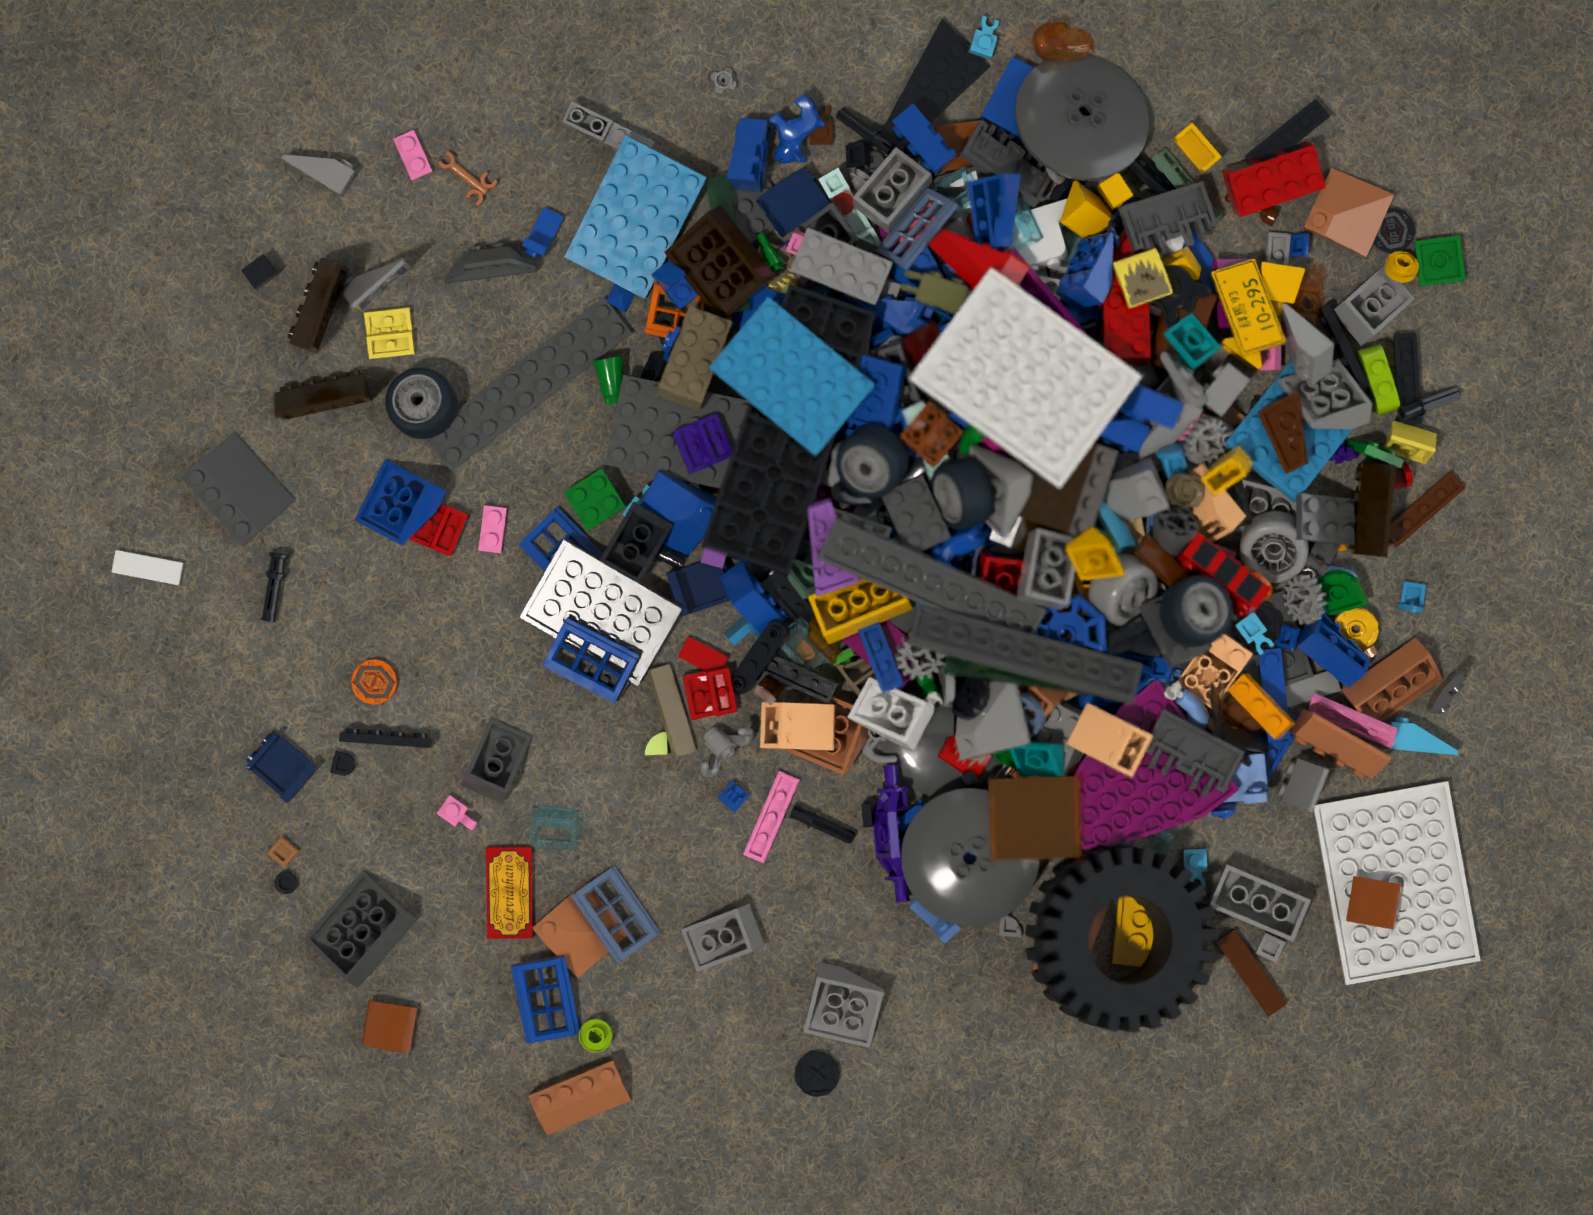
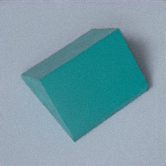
(1192, 341)
(1039, 759)

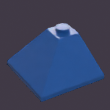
(399, 503)
(681, 505)

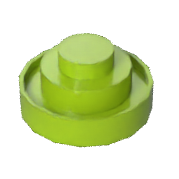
(595, 1035)

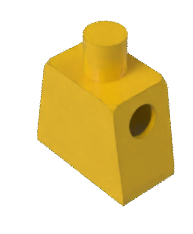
(1281, 283)
(1232, 466)

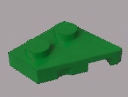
(1371, 451)

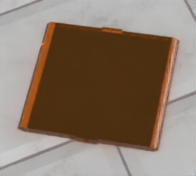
(1035, 818)

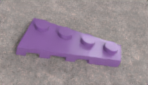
(826, 576)

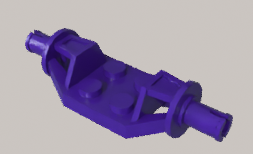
(886, 827)

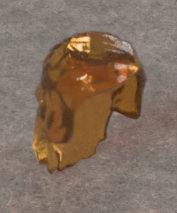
(1058, 42)

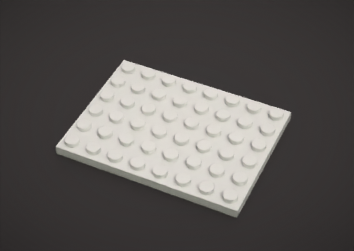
(1025, 378)
(1407, 841)

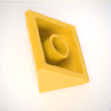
(1085, 212)
(1252, 361)
(1094, 556)

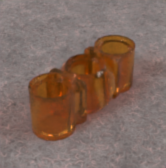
(1312, 293)

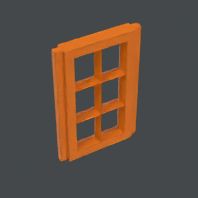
(659, 329)

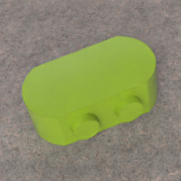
(1378, 374)

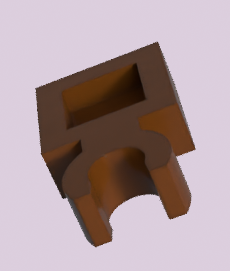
(822, 135)

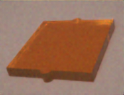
(817, 639)

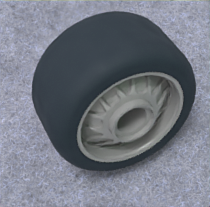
(435, 411)
(872, 461)
(963, 493)
(1196, 611)

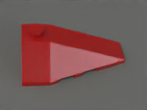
(974, 260)

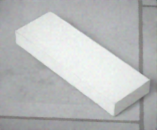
(147, 567)

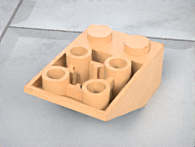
(1217, 513)
(1215, 667)
(797, 726)
(1109, 739)

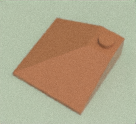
(1348, 212)
(848, 739)
(571, 935)

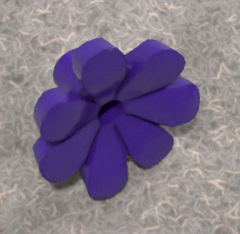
(1343, 453)

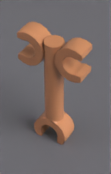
(480, 187)

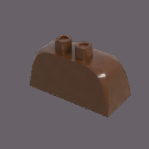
(1158, 341)

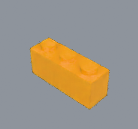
(1261, 706)

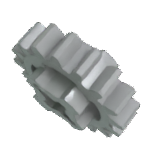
(1204, 451)
(1304, 599)
(919, 666)

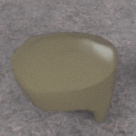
(1185, 489)

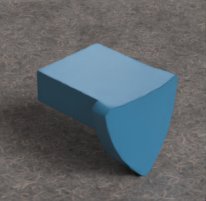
(1172, 459)
(1412, 597)
(740, 630)

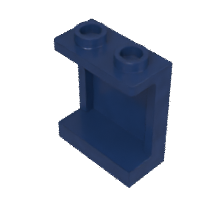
(793, 201)
(698, 587)
(281, 766)

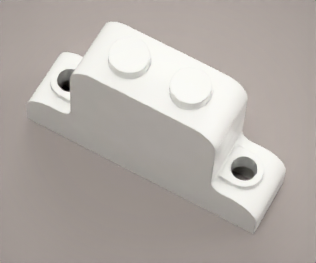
(1051, 249)

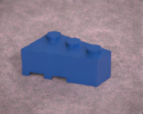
(923, 140)
(749, 155)
(994, 209)
(1333, 650)

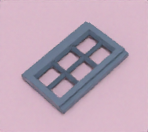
(907, 220)
(600, 928)

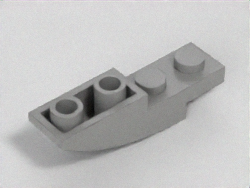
(600, 127)

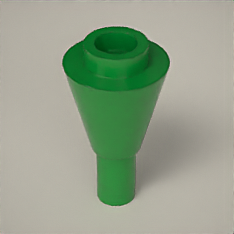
(770, 254)

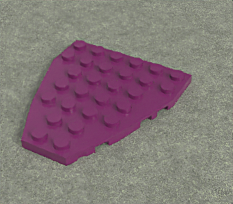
(1130, 808)

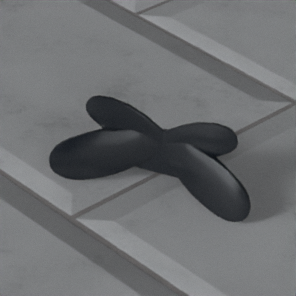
(869, 506)
(1130, 638)
(1240, 738)

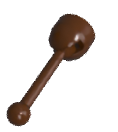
(1266, 215)

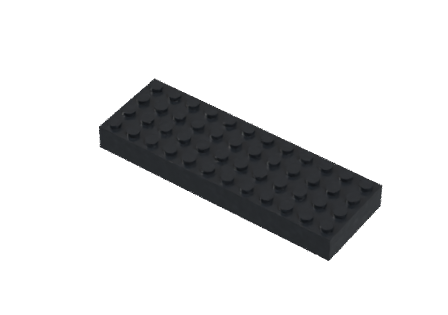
(770, 473)

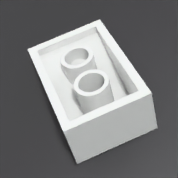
(892, 714)

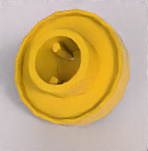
(1401, 266)

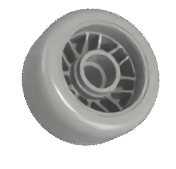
(1274, 562)
(1123, 595)

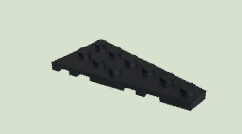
(937, 80)

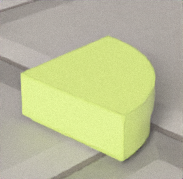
(657, 745)

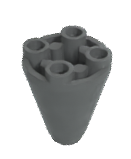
(1174, 529)

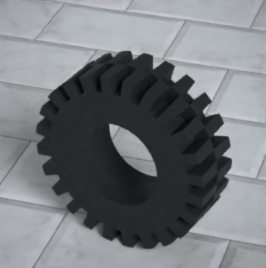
(1176, 950)

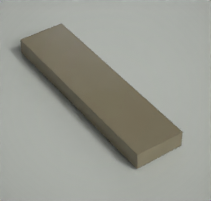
(671, 710)

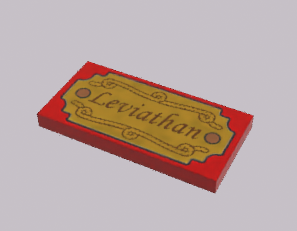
(509, 892)

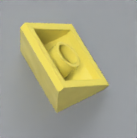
(1411, 442)

